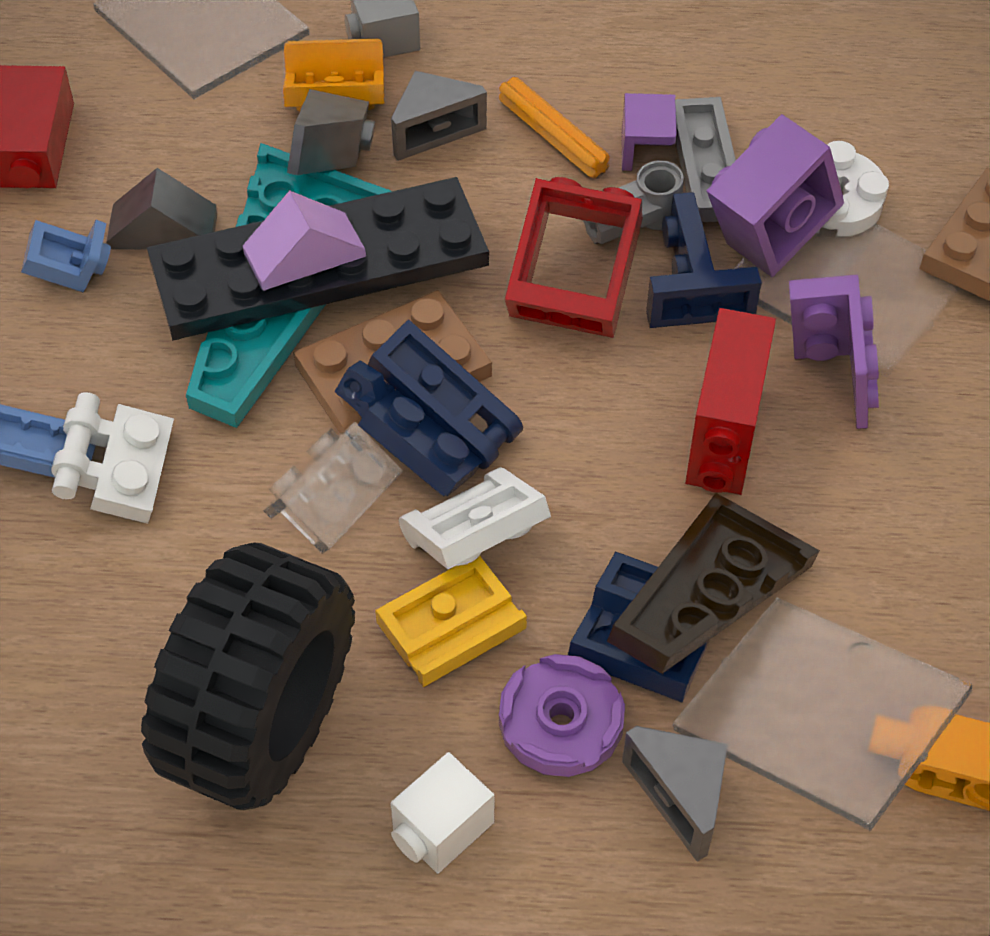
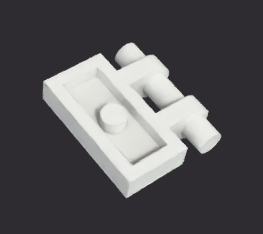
(131, 464)

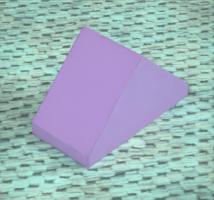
(300, 241)

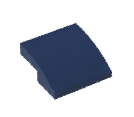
(611, 597)

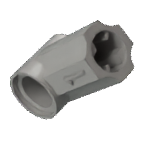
(655, 186)

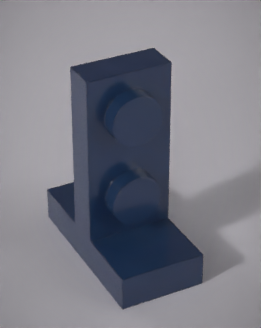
(694, 288)

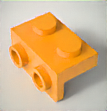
(336, 67)

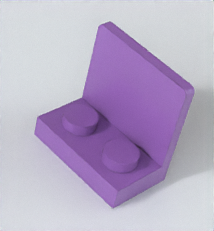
(833, 322)

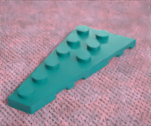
(243, 359)

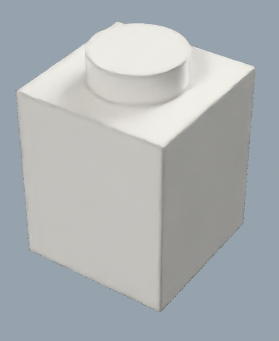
(441, 813)

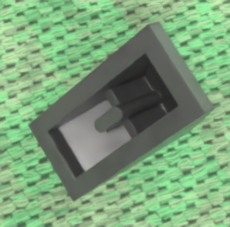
(436, 113)
(159, 213)
(680, 779)

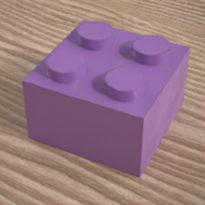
(776, 194)

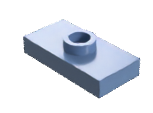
(31, 440)

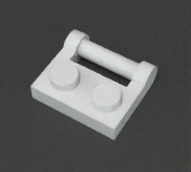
(476, 519)

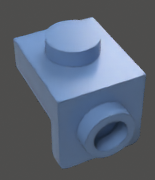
(65, 255)

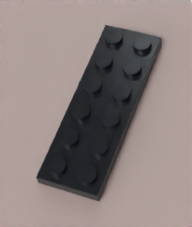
(406, 241)

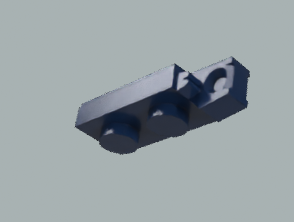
(406, 430)

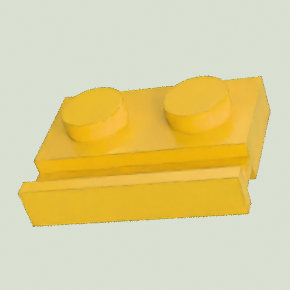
(450, 620)

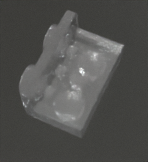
(334, 487)

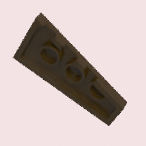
(708, 582)

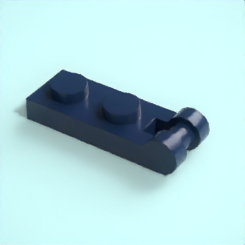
(445, 391)

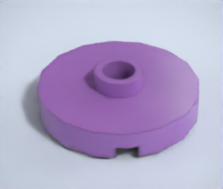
(567, 688)

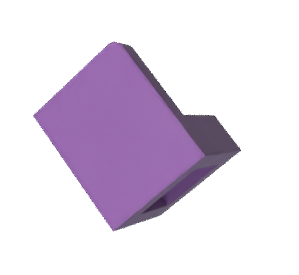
(647, 121)

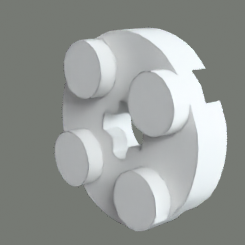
(863, 191)

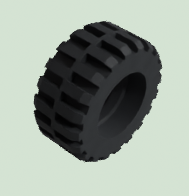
(247, 675)

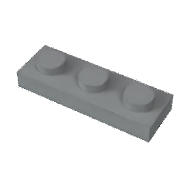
(702, 147)

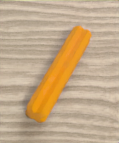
(554, 127)

